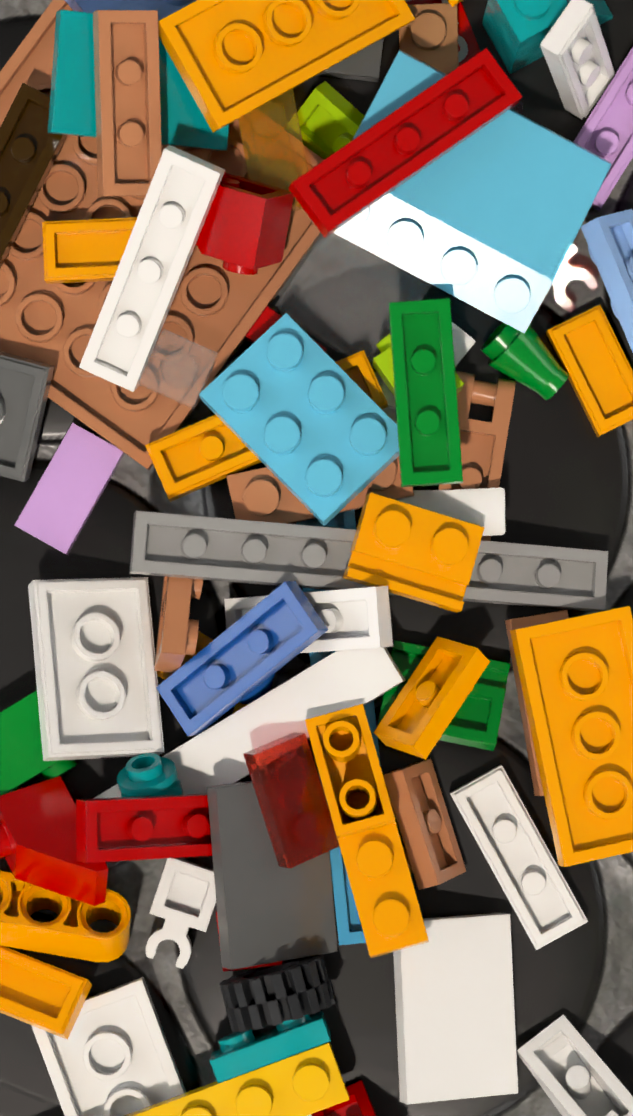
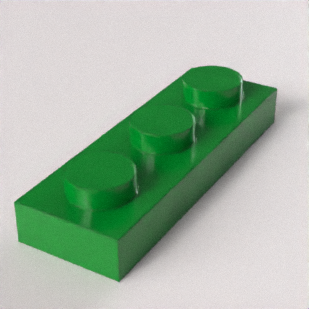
(425, 392)

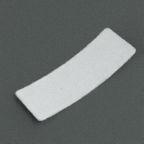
(477, 506)

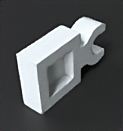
(184, 900)

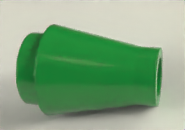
(524, 359)

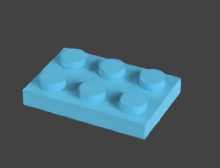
(304, 419)

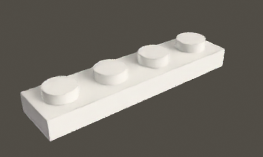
(151, 267)

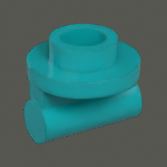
(149, 776)

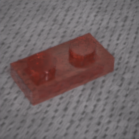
(291, 800)

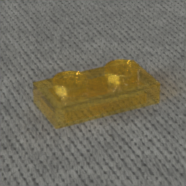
(274, 144)

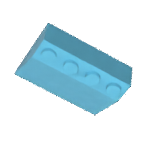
(487, 214)

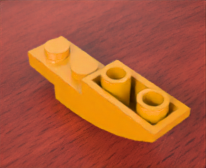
(366, 831)

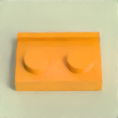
(413, 552)

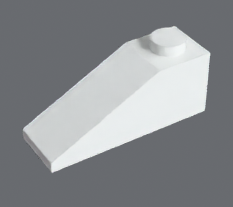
(574, 1073)

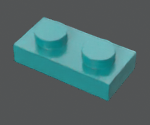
(245, 1052)

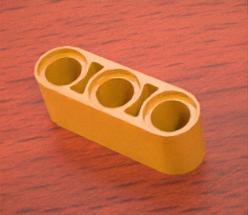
(67, 934)

